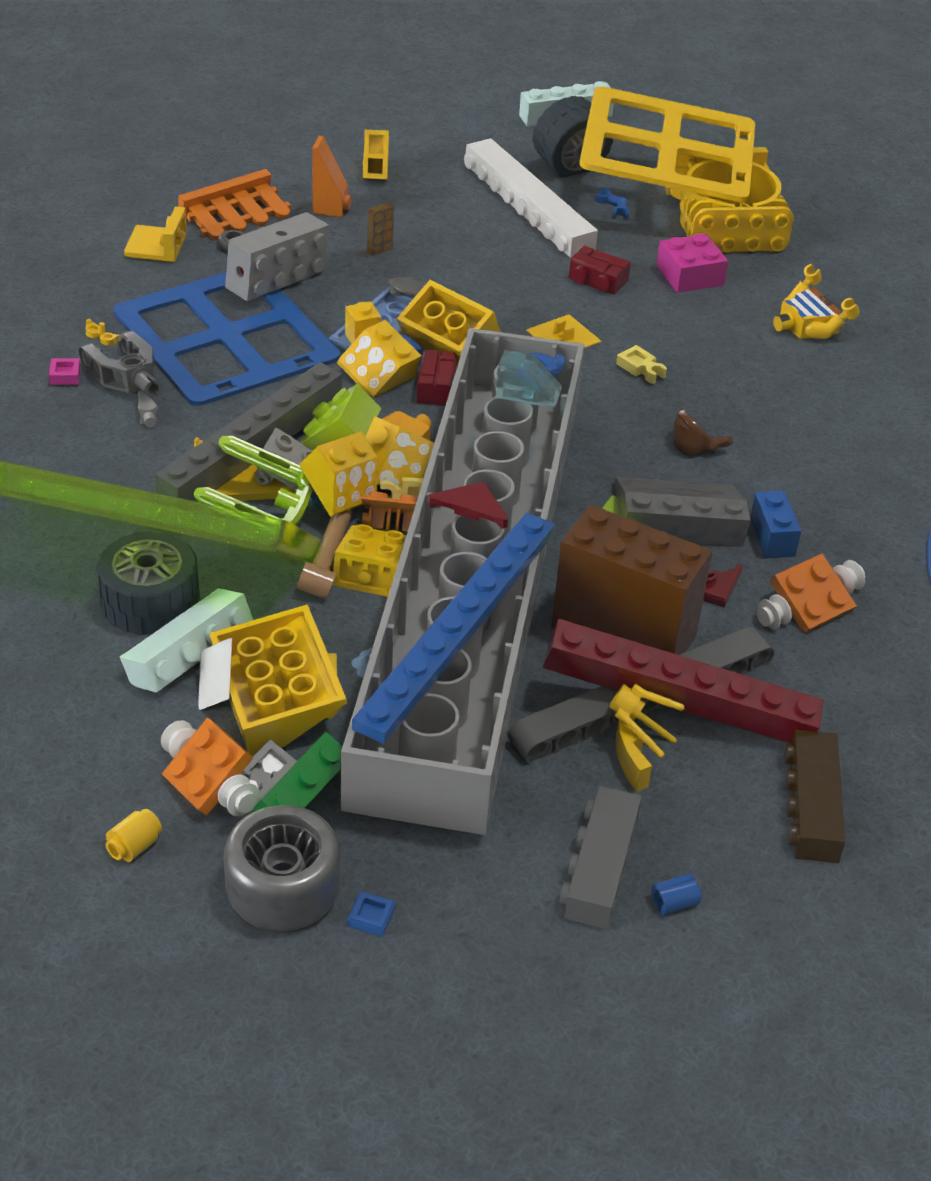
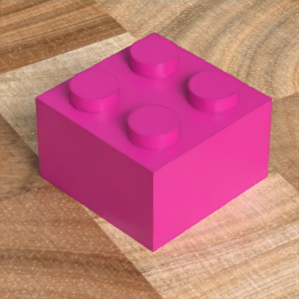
(692, 263)

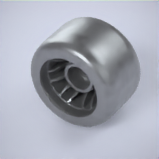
(282, 867)

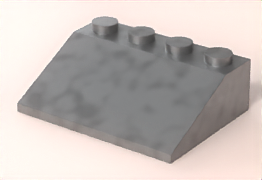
(686, 509)

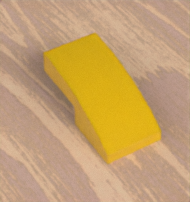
(632, 761)

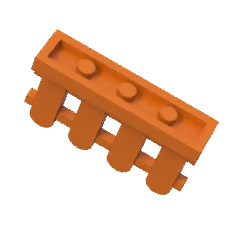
(234, 193)

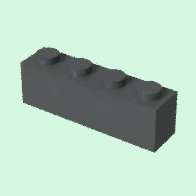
(602, 857)

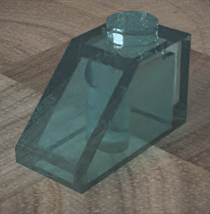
(526, 380)

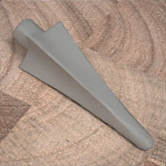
(147, 410)

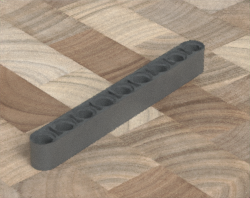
(590, 712)

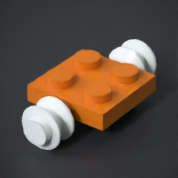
(811, 593)
(209, 767)

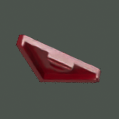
(471, 502)
(720, 585)

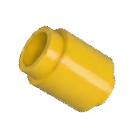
(133, 835)

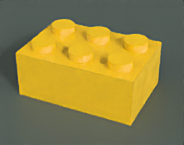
(442, 319)

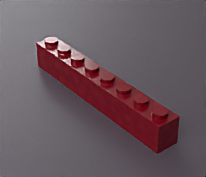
(696, 685)

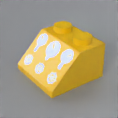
(380, 359)
(398, 451)
(342, 472)

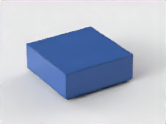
(371, 913)

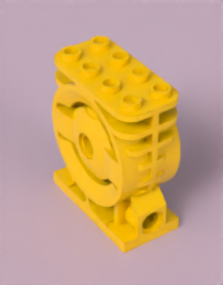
(733, 226)

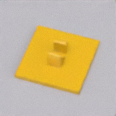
(564, 329)

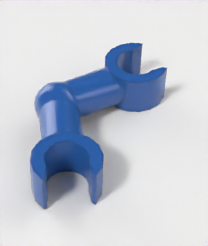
(621, 202)

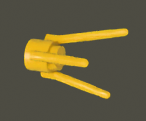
(628, 706)

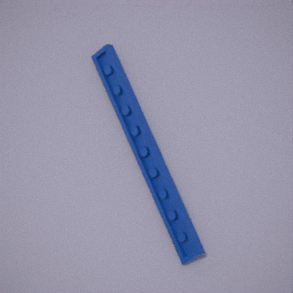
(452, 629)

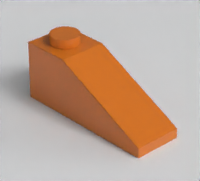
(329, 184)

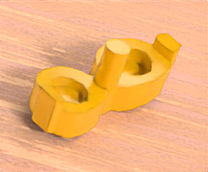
(95, 331)

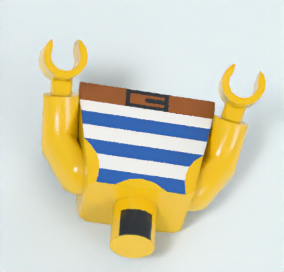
(810, 312)

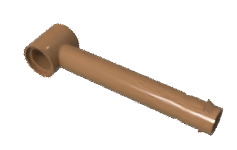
(316, 576)

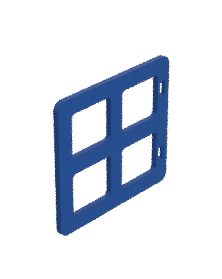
(225, 333)

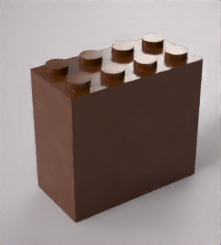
(631, 581)

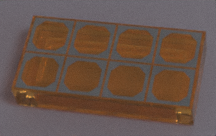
(380, 229)

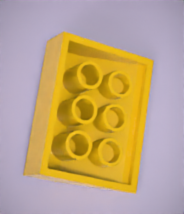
(279, 677)

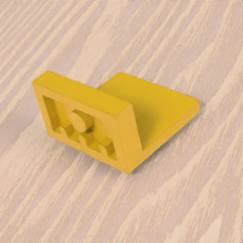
(159, 242)
(368, 559)

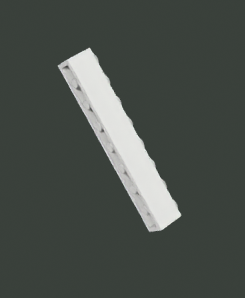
(530, 197)

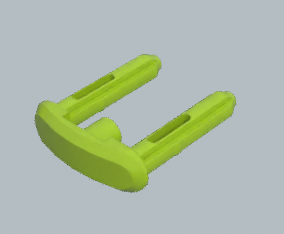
(275, 464)

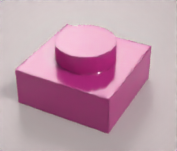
(64, 371)

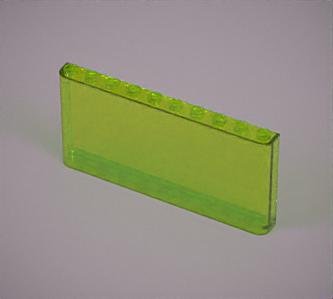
(158, 513)

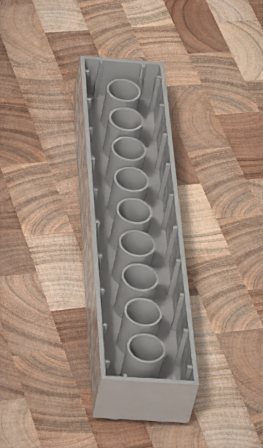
(451, 745)

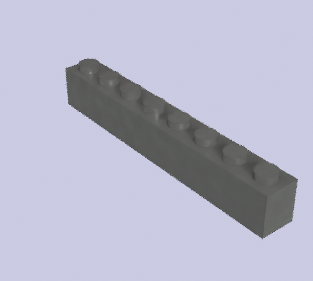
(285, 409)

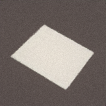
(215, 674)

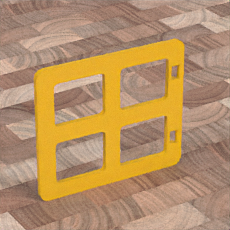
(669, 144)

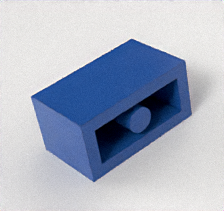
(775, 524)

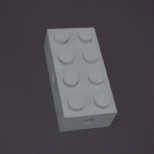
(276, 256)

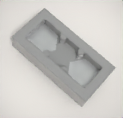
(268, 767)

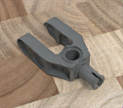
(129, 373)

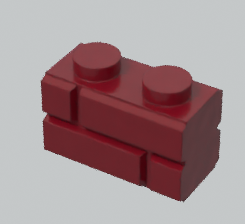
(599, 270)
(436, 377)

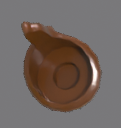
(692, 439)

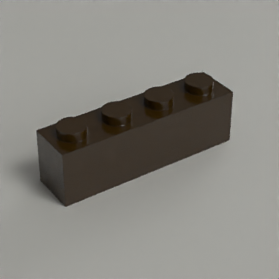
(815, 797)

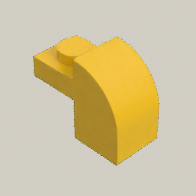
(376, 154)

